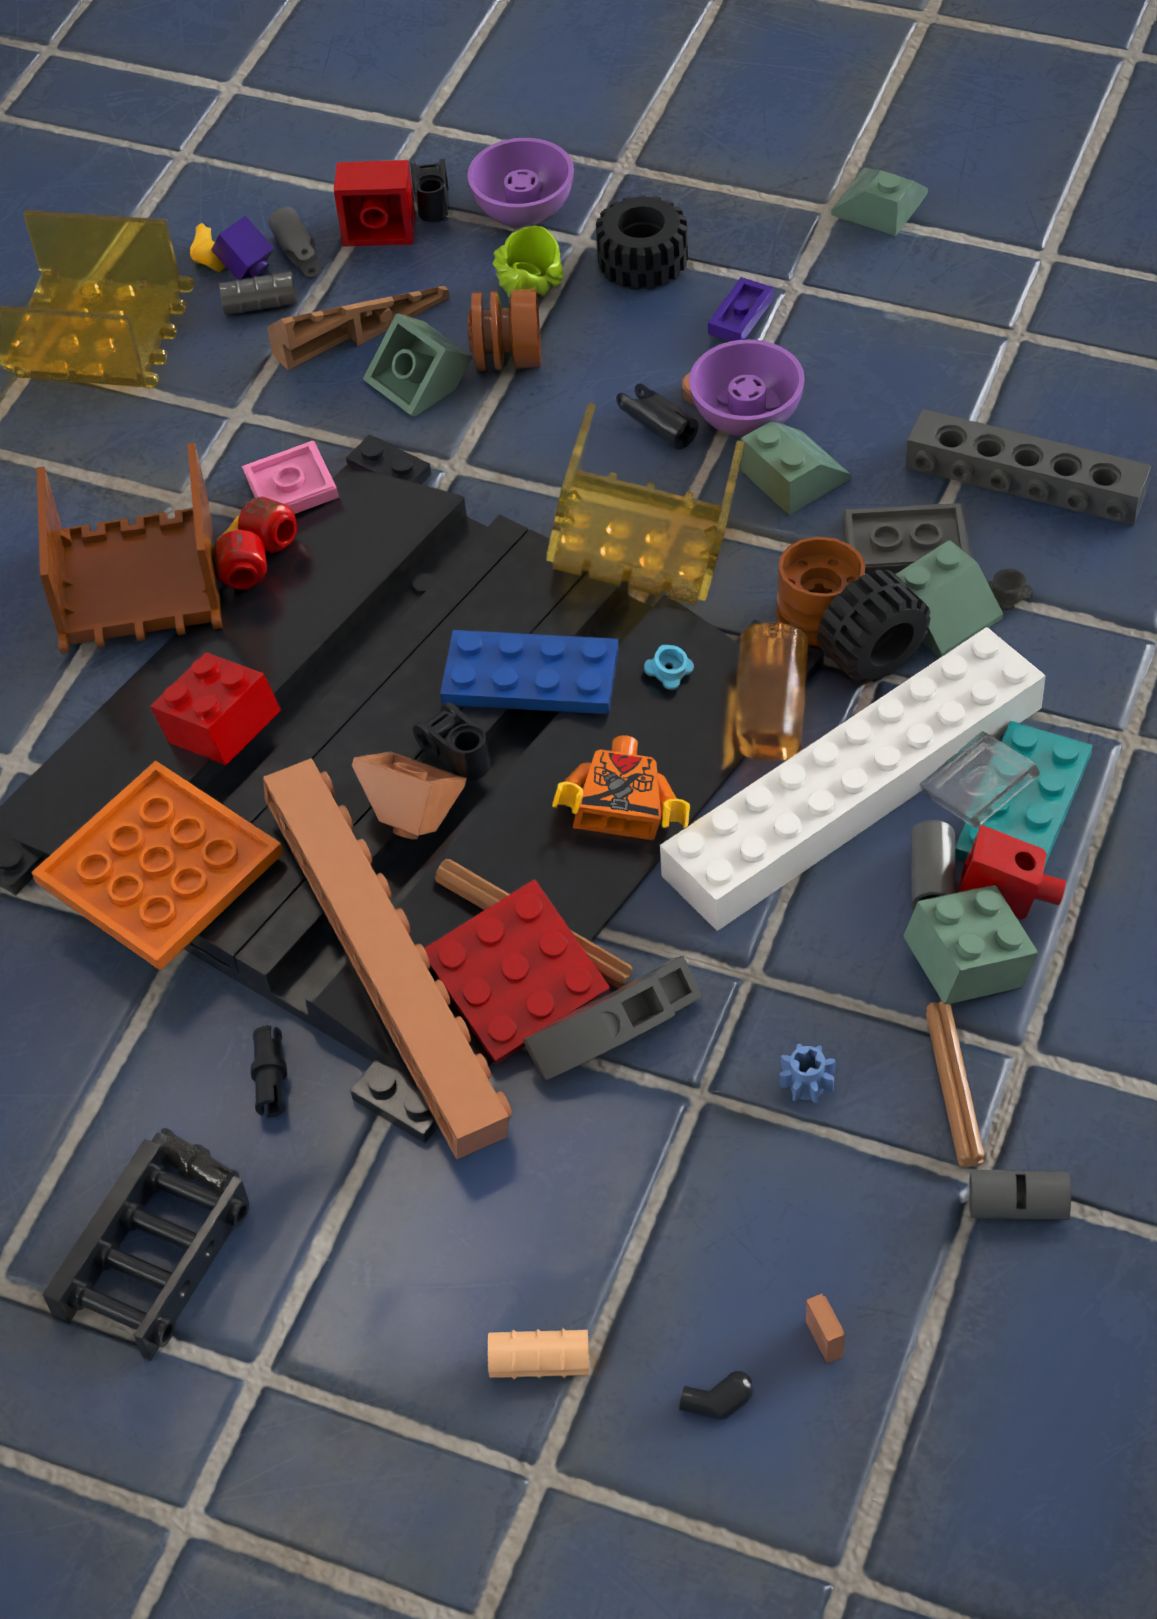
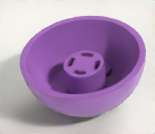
(521, 180)
(746, 385)

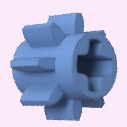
(807, 1073)

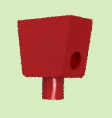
(1013, 868)

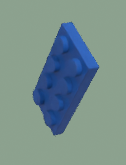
(530, 671)

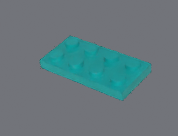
(1042, 806)

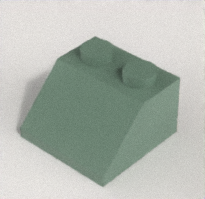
(416, 365)
(789, 466)
(955, 594)

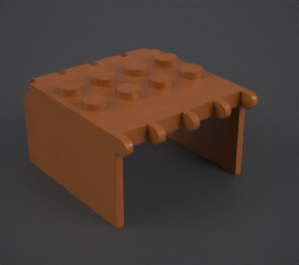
(127, 574)

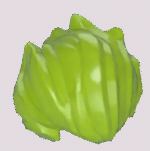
(529, 261)

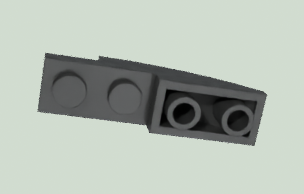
(612, 1019)

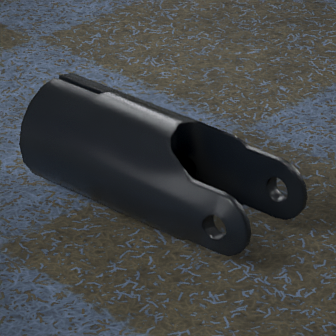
(660, 416)

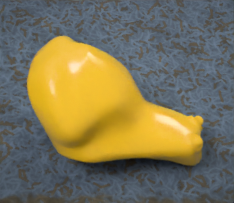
(201, 249)

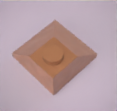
(407, 792)

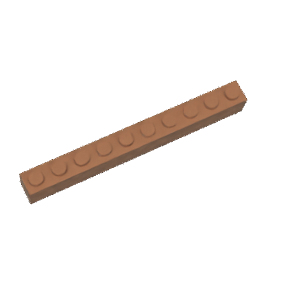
(387, 960)

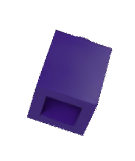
(243, 249)

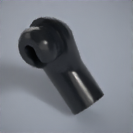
(721, 1400)

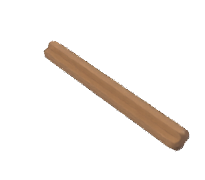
(486, 894)

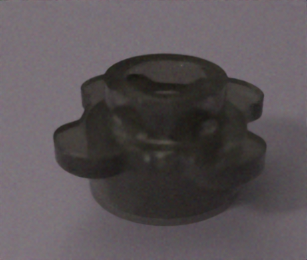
(1010, 588)

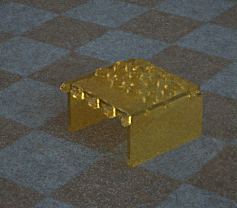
(97, 302)
(637, 531)

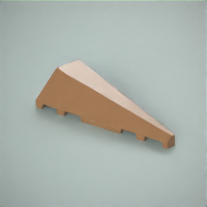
(310, 334)

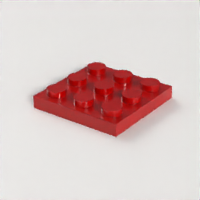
(515, 970)

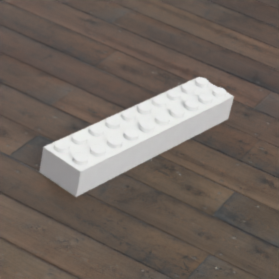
(848, 778)

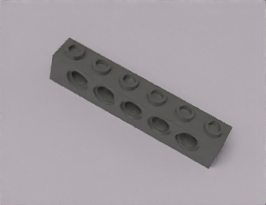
(1028, 466)

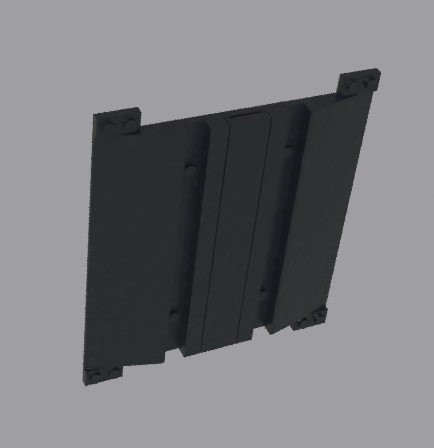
(357, 655)

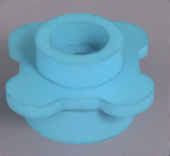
(670, 656)

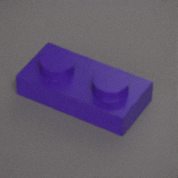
(741, 310)

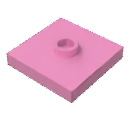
(292, 478)

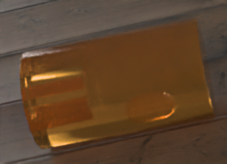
(770, 691)

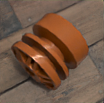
(505, 330)
(810, 579)

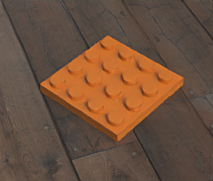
(157, 864)

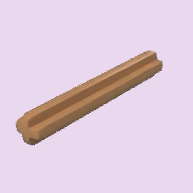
(954, 1085)

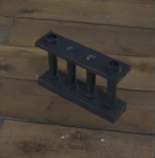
(124, 1212)

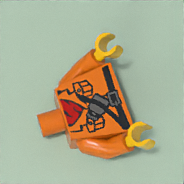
(621, 794)

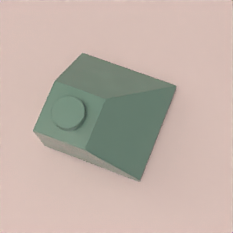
(880, 201)

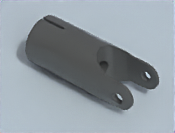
(295, 240)

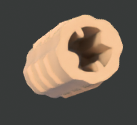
(538, 1353)

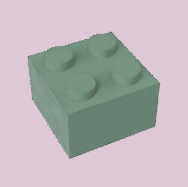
(970, 944)

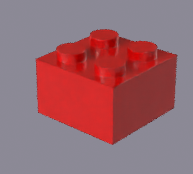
(375, 203)
(215, 708)

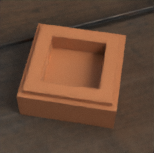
(825, 1328)

